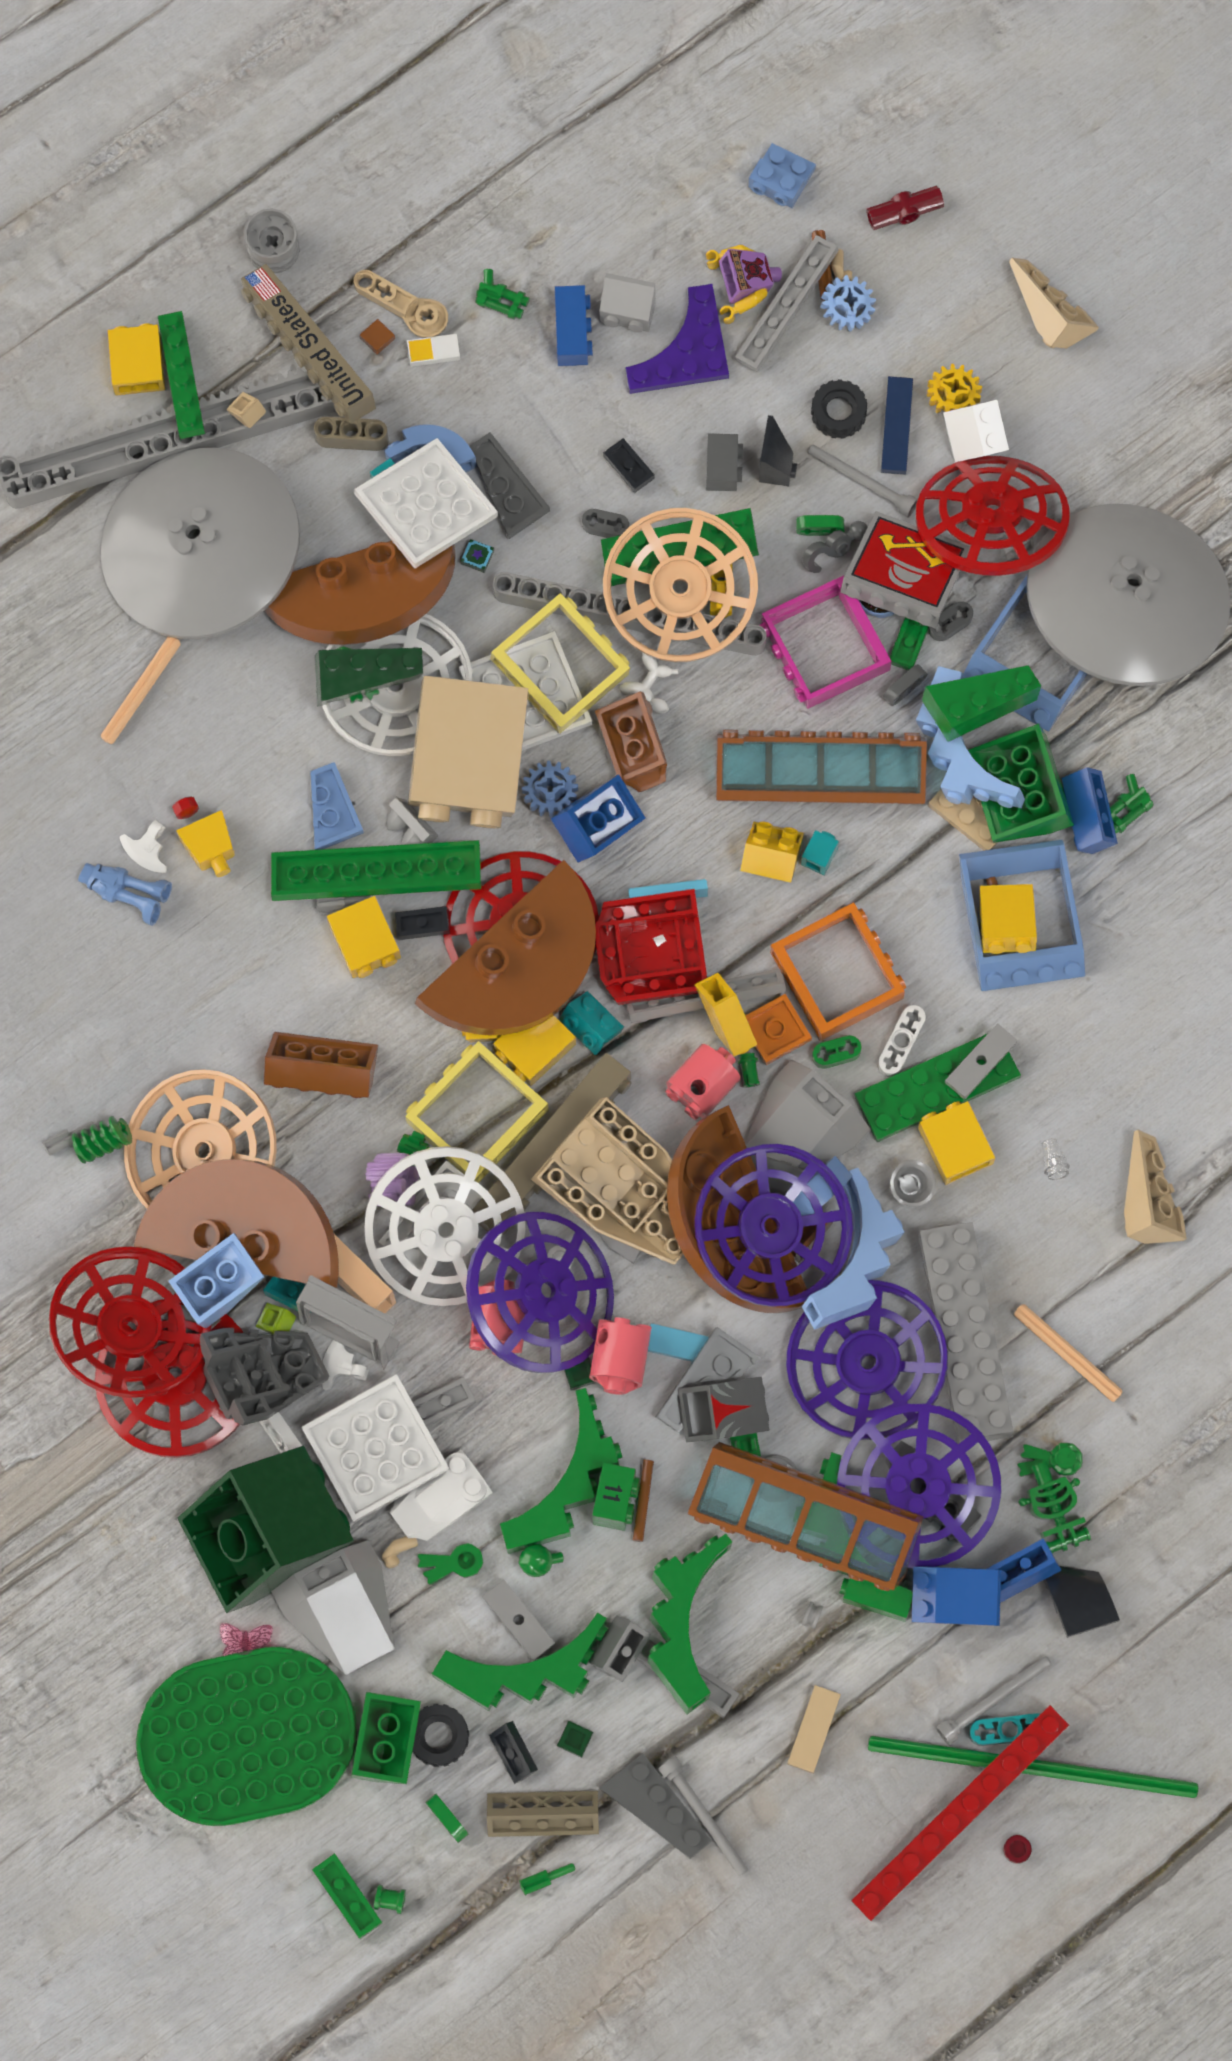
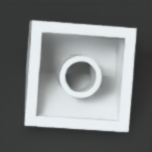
(975, 431)

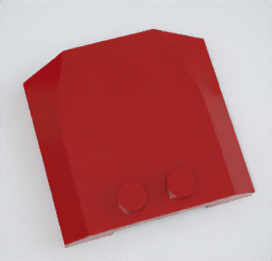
(631, 961)

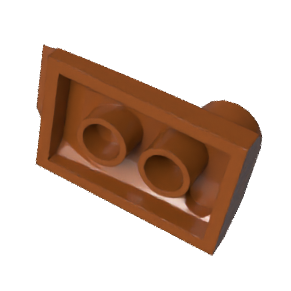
(633, 742)

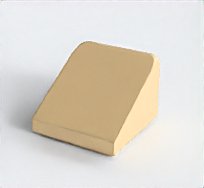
(246, 409)

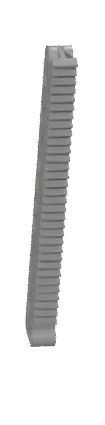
(111, 453)

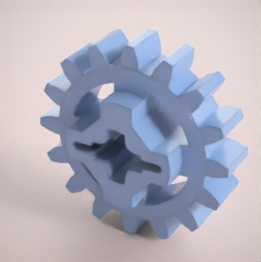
(840, 310)

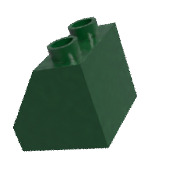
(264, 1526)

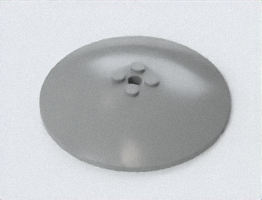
(222, 575)
(1121, 629)

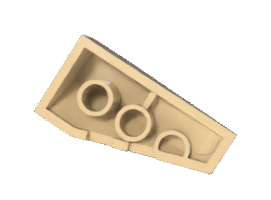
(1052, 315)
(1148, 1202)

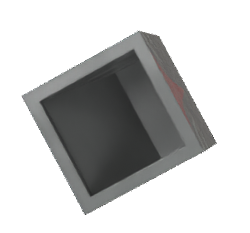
(724, 1409)

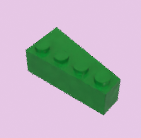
(980, 699)

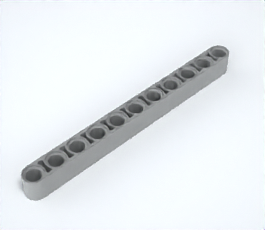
(595, 599)

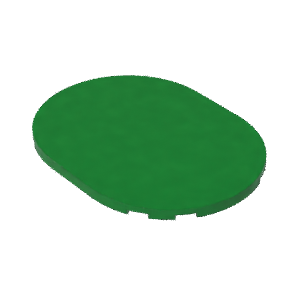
(246, 1736)

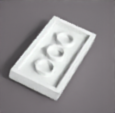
(405, 1226)

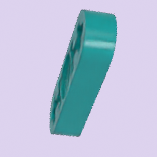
(988, 1725)

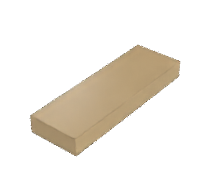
(814, 1729)

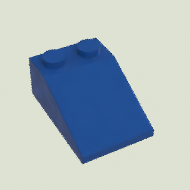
(598, 819)
(956, 1596)

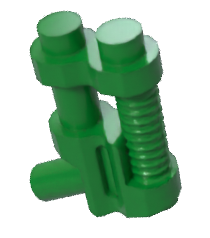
(491, 296)
(1135, 802)

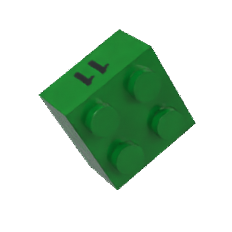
(614, 1497)

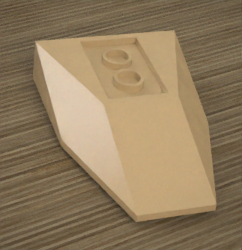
(614, 1181)

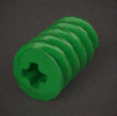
(102, 1140)

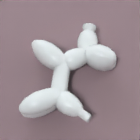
(655, 670)

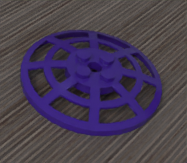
(787, 1219)
(529, 1294)
(873, 1380)
(934, 1473)

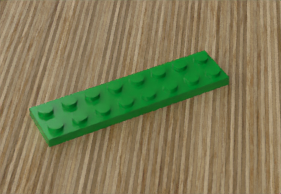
(375, 870)

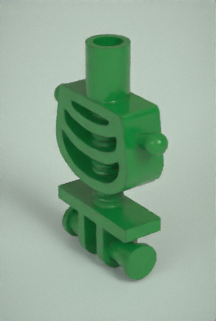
(1045, 1483)

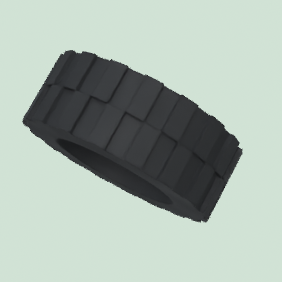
(844, 390)
(459, 1741)

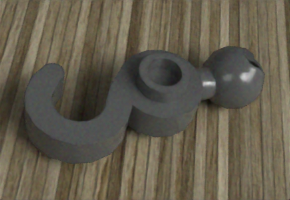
(836, 545)

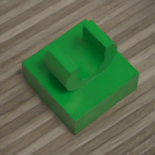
(747, 1443)

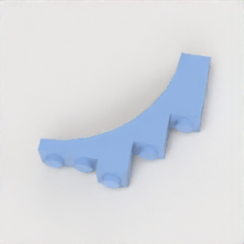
(963, 775)
(867, 1260)

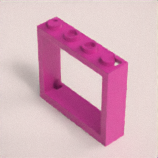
(860, 621)

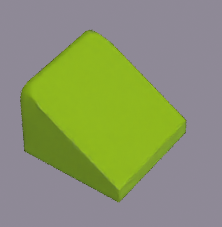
(275, 1319)

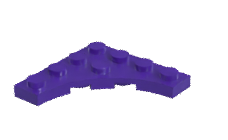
(694, 354)

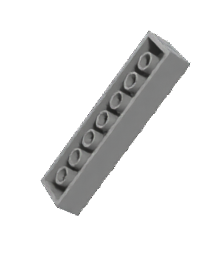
(963, 1311)

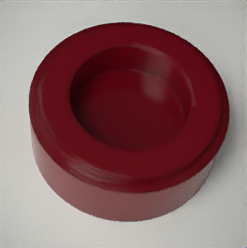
(1017, 1849)

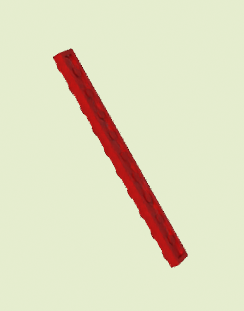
(960, 1813)

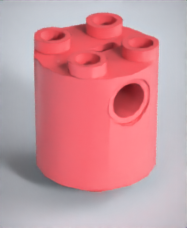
(708, 1072)
(495, 1319)
(620, 1355)

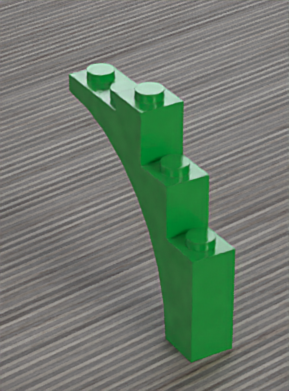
(548, 1519)
(863, 1593)
(674, 1659)
(561, 1669)

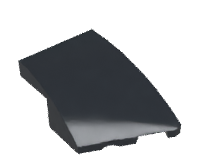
(1081, 1600)

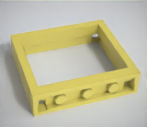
(535, 695)
(508, 1139)

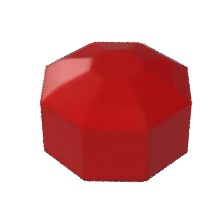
(185, 808)

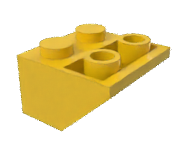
(772, 851)

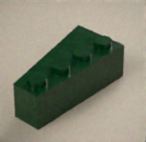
(362, 671)

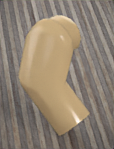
(837, 266)
(395, 1548)

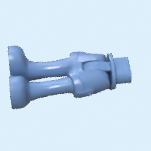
(110, 884)

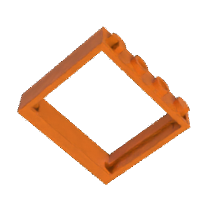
(821, 1027)

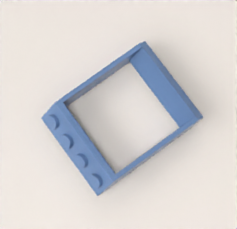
(1047, 707)
(1033, 966)

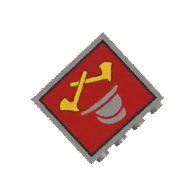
(900, 572)

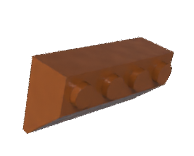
(320, 1065)

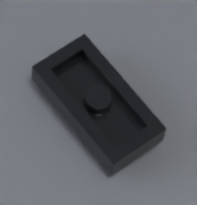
(629, 465)
(422, 923)
(513, 1752)

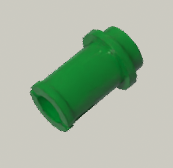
(749, 1070)

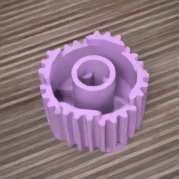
(400, 1183)

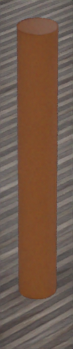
(643, 1500)

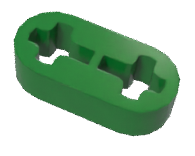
(819, 525)
(839, 1057)
(446, 1818)

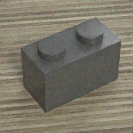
(722, 462)
(619, 1648)

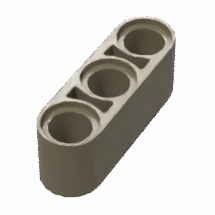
(361, 441)

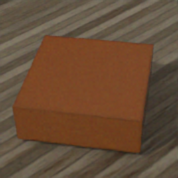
(377, 336)

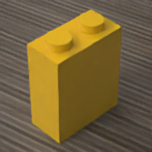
(136, 359)
(1007, 918)
(364, 937)
(726, 1014)
(535, 1049)
(956, 1142)

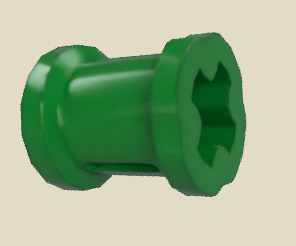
(390, 1899)

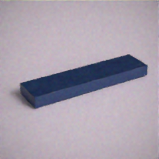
(897, 425)

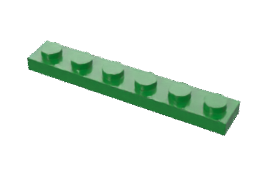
(181, 375)

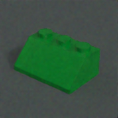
(385, 1739)

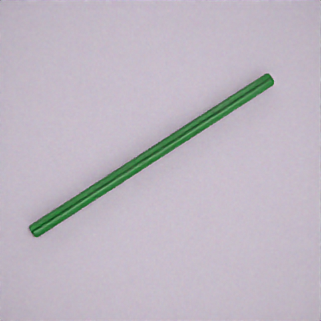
(1037, 1767)

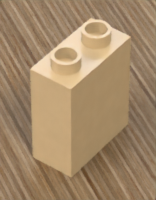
(467, 750)

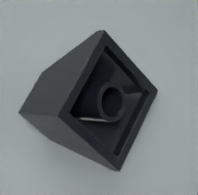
(776, 457)

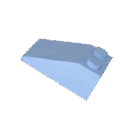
(217, 1281)

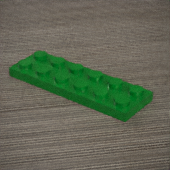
(739, 520)
(912, 1094)

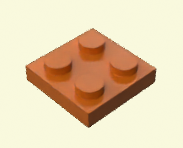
(777, 1029)

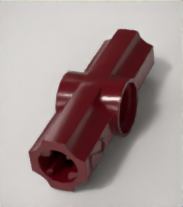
(905, 207)

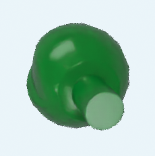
(538, 1560)

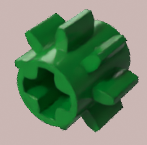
(412, 1143)

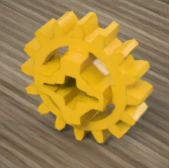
(953, 380)

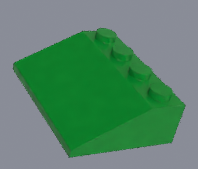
(1027, 763)

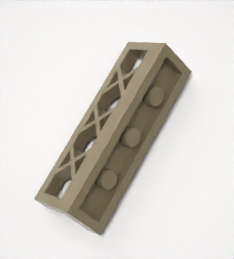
(542, 1818)

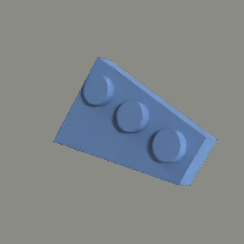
(332, 809)

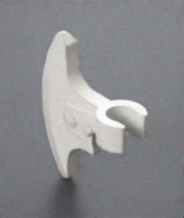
(147, 849)
(340, 1362)

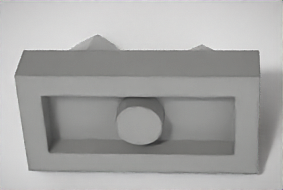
(404, 815)

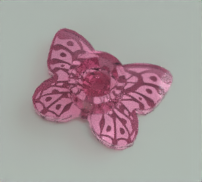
(243, 1641)

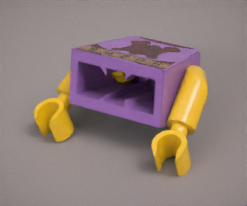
(745, 277)

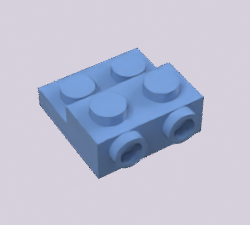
(781, 176)

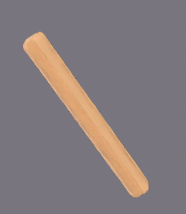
(140, 690)
(1068, 1352)

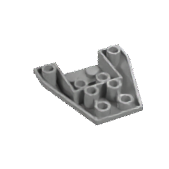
(808, 1115)
(341, 1606)

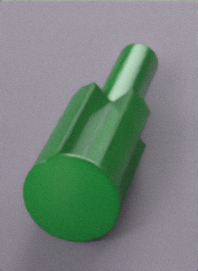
(543, 1879)

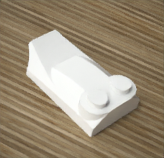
(441, 1500)

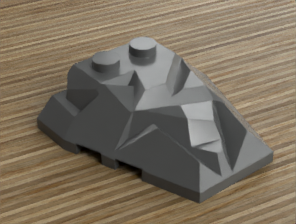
(259, 1372)

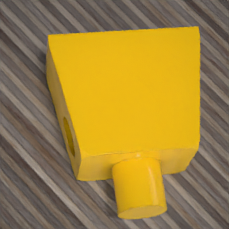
(208, 843)

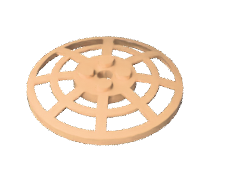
(675, 569)
(195, 1132)

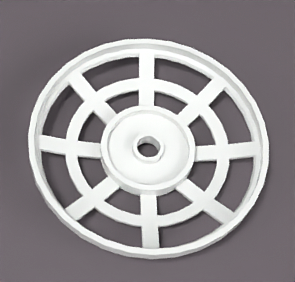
(406, 700)
(432, 1215)

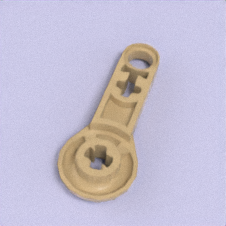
(405, 305)

